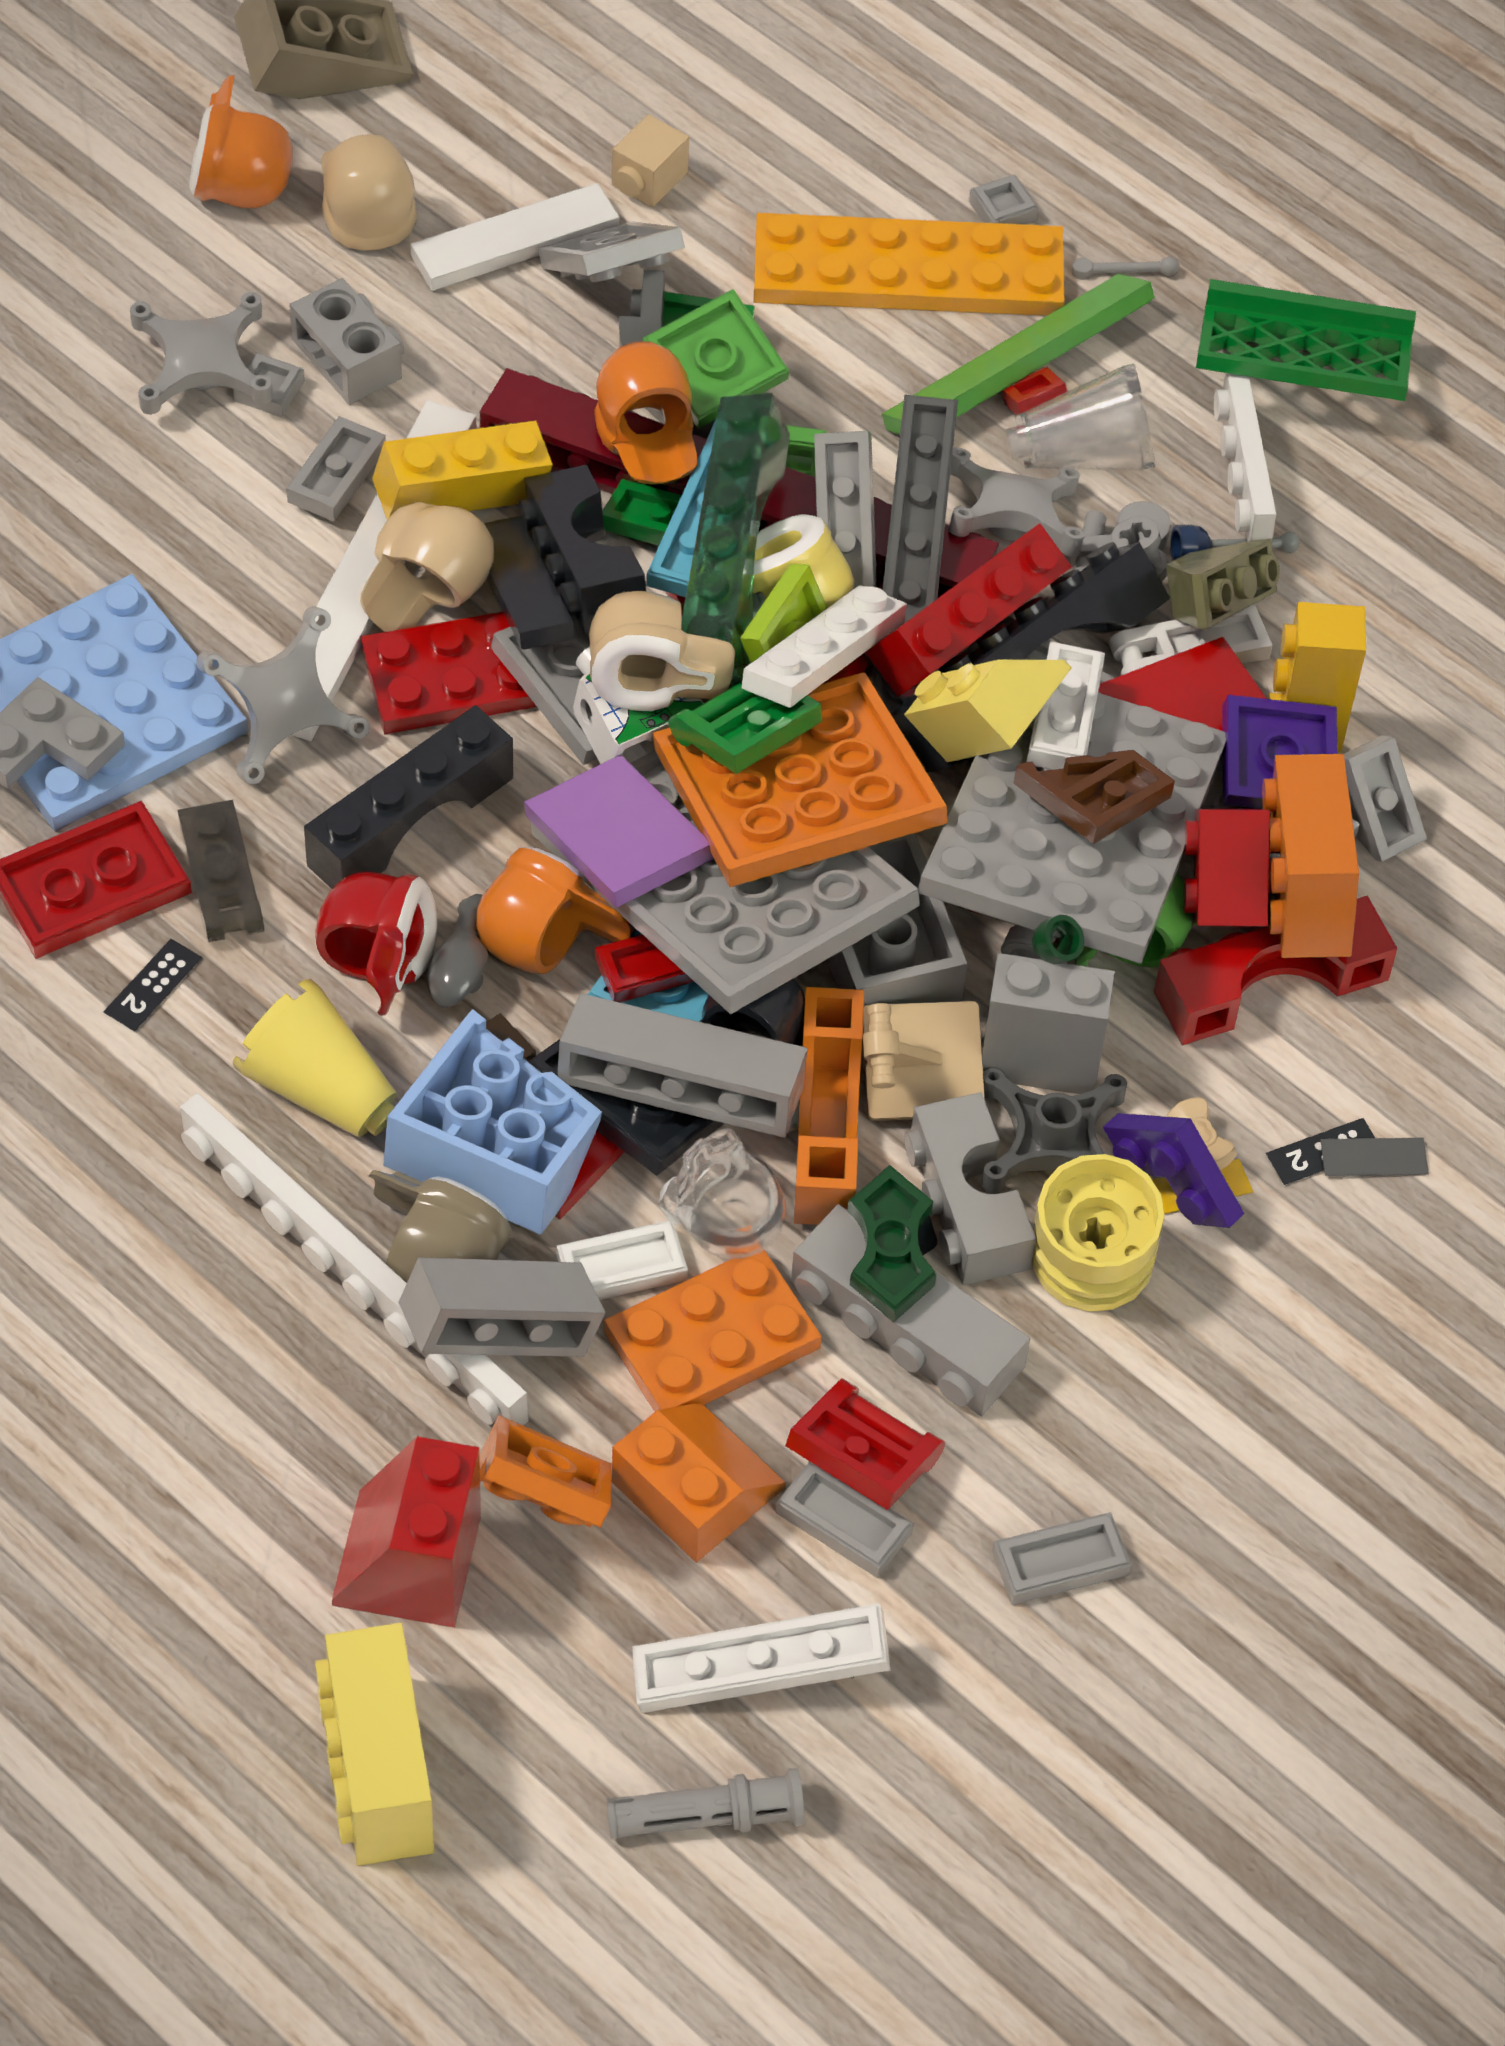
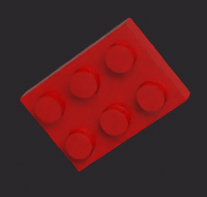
(439, 673)

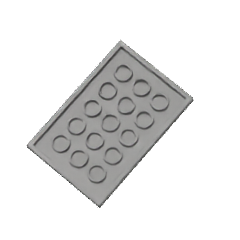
(1027, 865)
(765, 930)

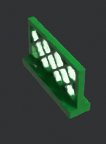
(1318, 324)

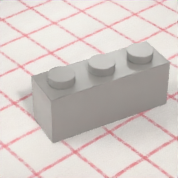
(501, 1307)

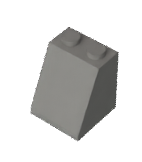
(1047, 1023)

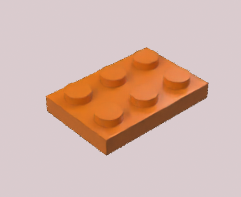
(712, 1333)

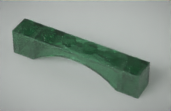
(742, 470)

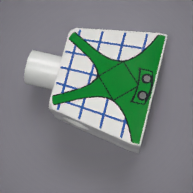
(618, 729)

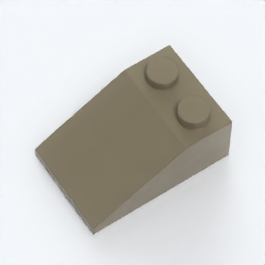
(321, 46)

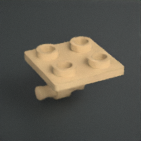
(920, 1055)

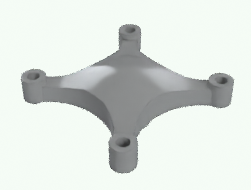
(201, 353)
(1014, 503)
(283, 694)

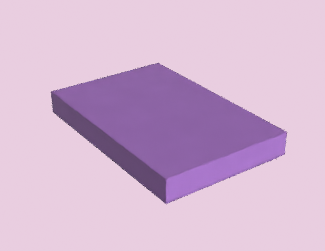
(618, 830)

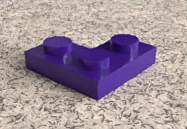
(1176, 1151)

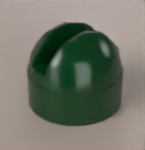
(1064, 948)

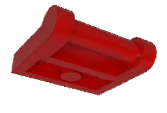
(863, 1445)

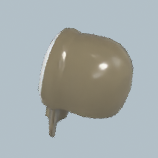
(440, 1221)

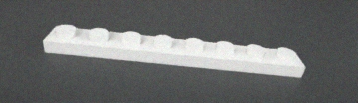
(335, 1248)

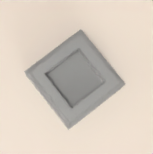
(1003, 202)
(285, 384)

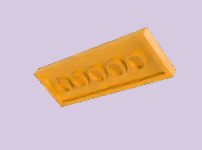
(908, 264)

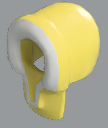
(801, 541)

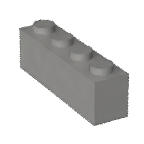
(682, 1065)
(941, 1336)

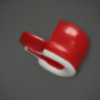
(378, 930)

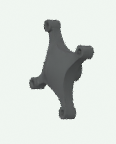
(1046, 1127)

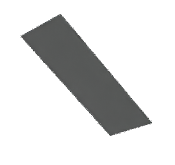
(1374, 1156)

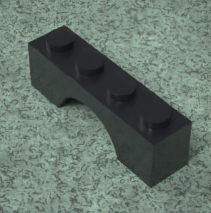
(565, 523)
(363, 829)

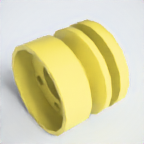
(1097, 1232)

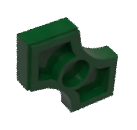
(893, 1268)

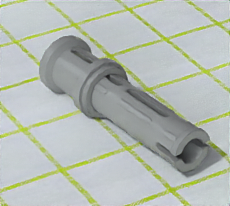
(735, 1804)

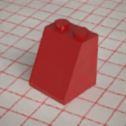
(414, 1535)

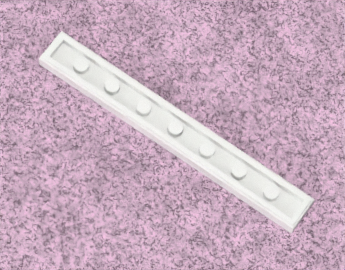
(341, 598)

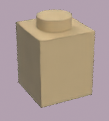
(650, 160)

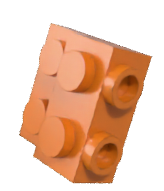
(547, 1472)

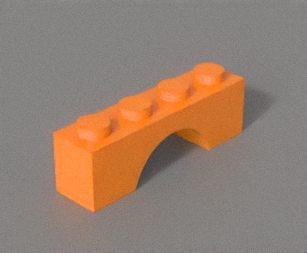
(829, 1103)

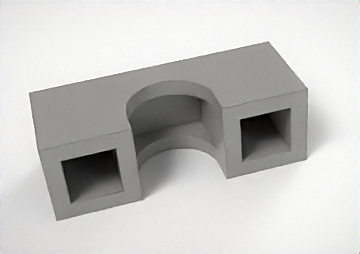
(981, 1231)

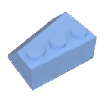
(493, 1126)

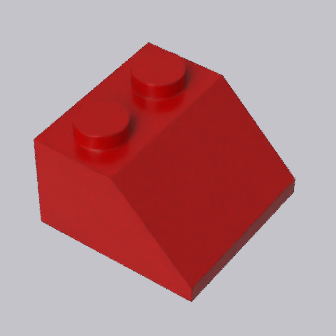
(1228, 867)

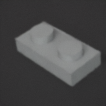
(336, 469)

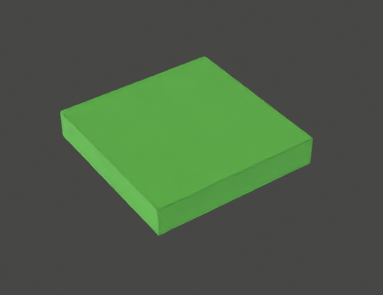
(721, 354)

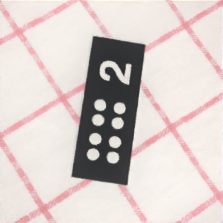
(152, 985)
(1305, 1156)

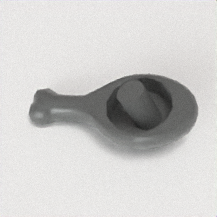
(459, 960)

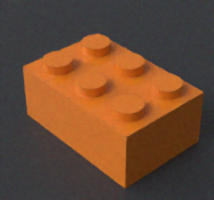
(1311, 856)

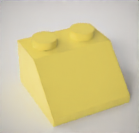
(983, 704)

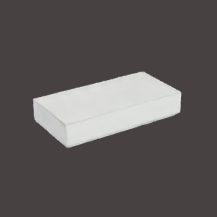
(629, 1259)

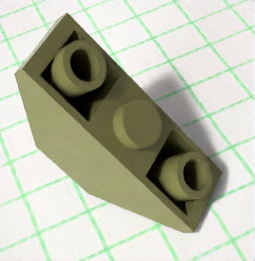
(1221, 581)

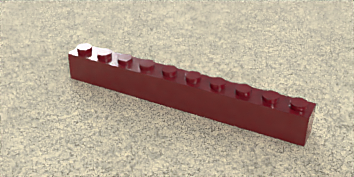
(573, 441)

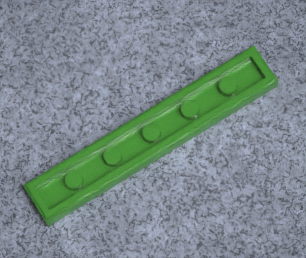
(1035, 345)

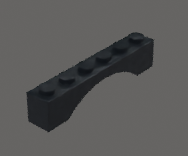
(1105, 596)

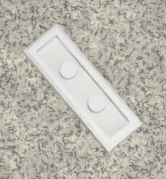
(1066, 719)

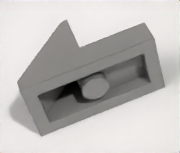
(1382, 799)

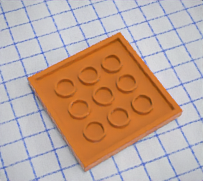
(815, 796)

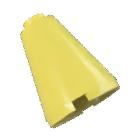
(318, 1063)

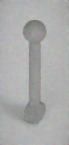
(1084, 267)

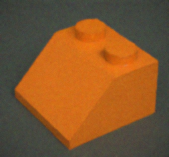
(692, 1476)

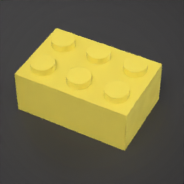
(375, 1745)

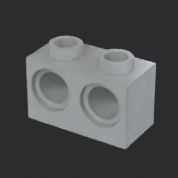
(346, 340)

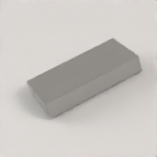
(844, 1519)
(1061, 1558)

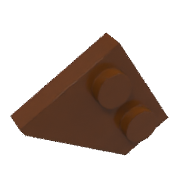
(1097, 792)

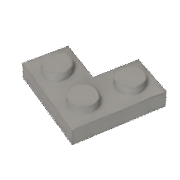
(53, 724)

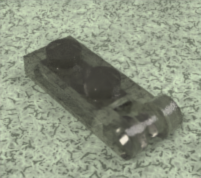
(220, 870)

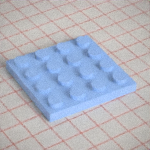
(133, 671)

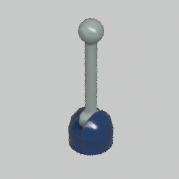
(1194, 538)

